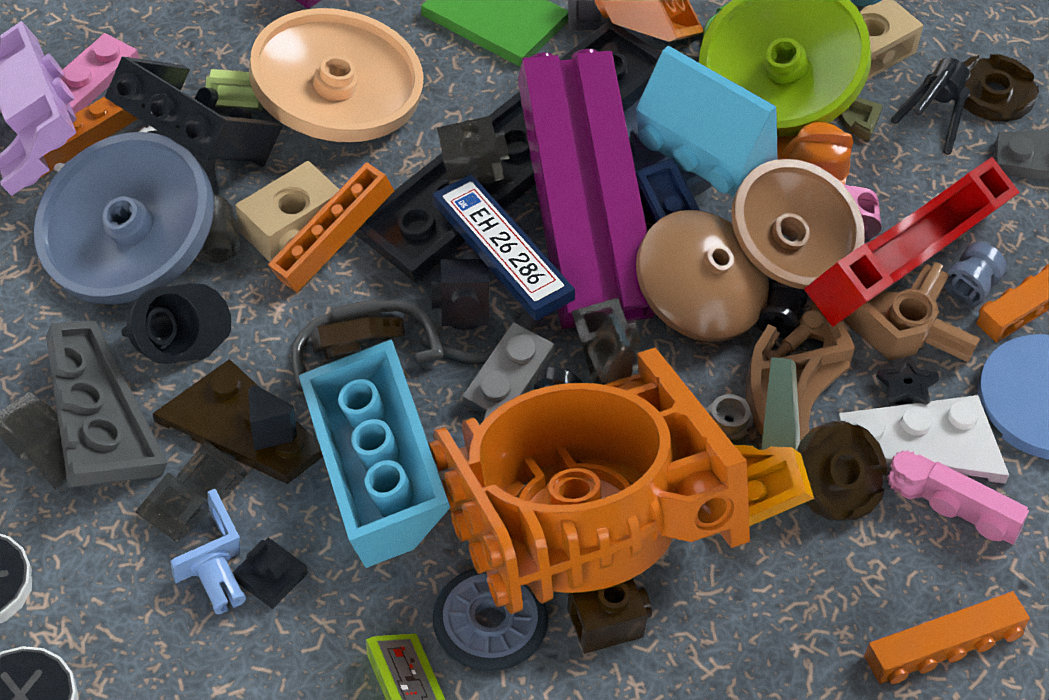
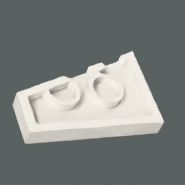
(942, 431)

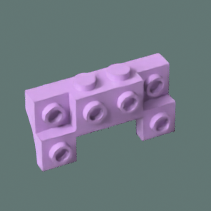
(33, 105)

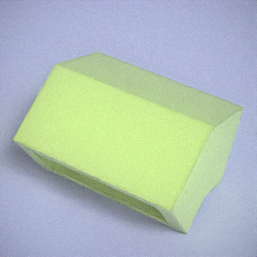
(233, 89)

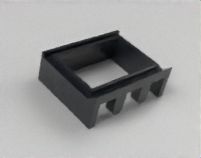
(155, 96)

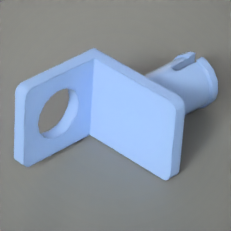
(211, 561)

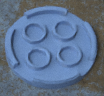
(1017, 392)

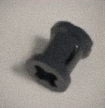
(782, 308)

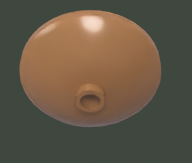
(804, 206)
(690, 287)

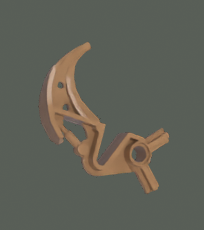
(889, 322)

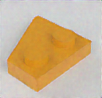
(774, 481)

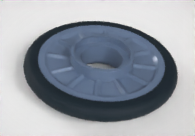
(481, 646)

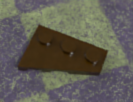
(346, 337)
(219, 413)

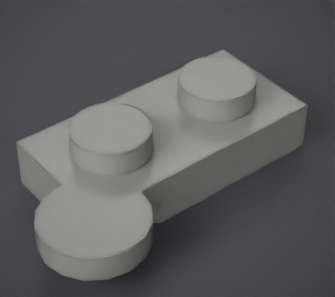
(508, 370)

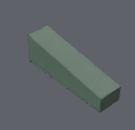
(782, 410)

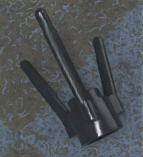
(942, 85)

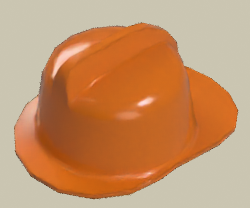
(819, 145)

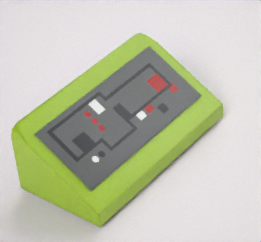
(402, 668)

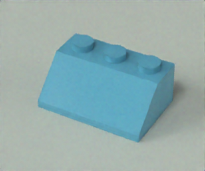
(705, 122)

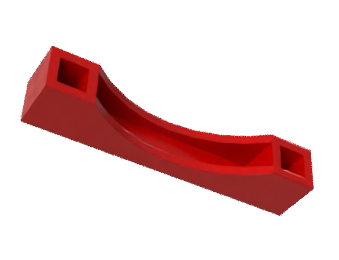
(910, 242)

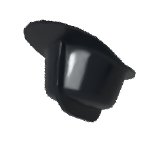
(185, 315)

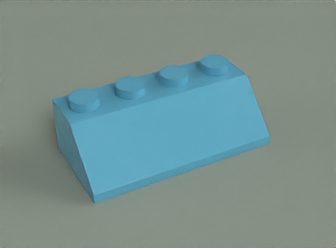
(375, 452)

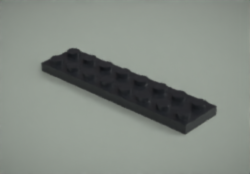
(411, 228)

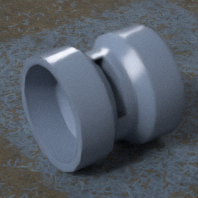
(976, 273)

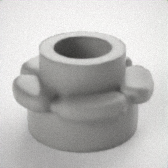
(735, 408)

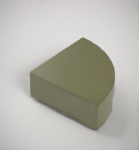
(862, 117)

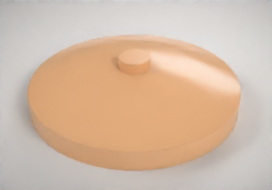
(335, 75)

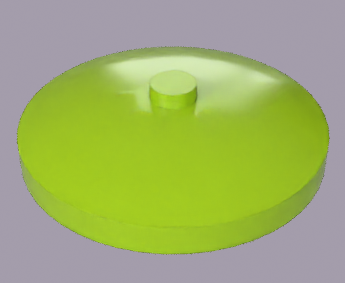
(793, 54)

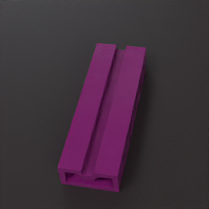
(585, 178)

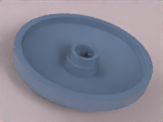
(123, 218)

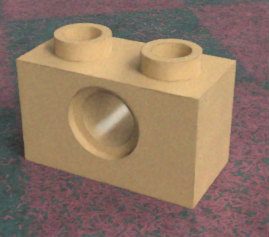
(892, 34)
(283, 208)

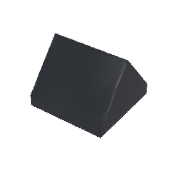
(270, 419)

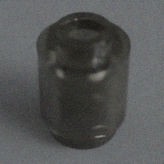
(223, 235)

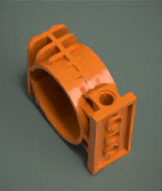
(607, 484)

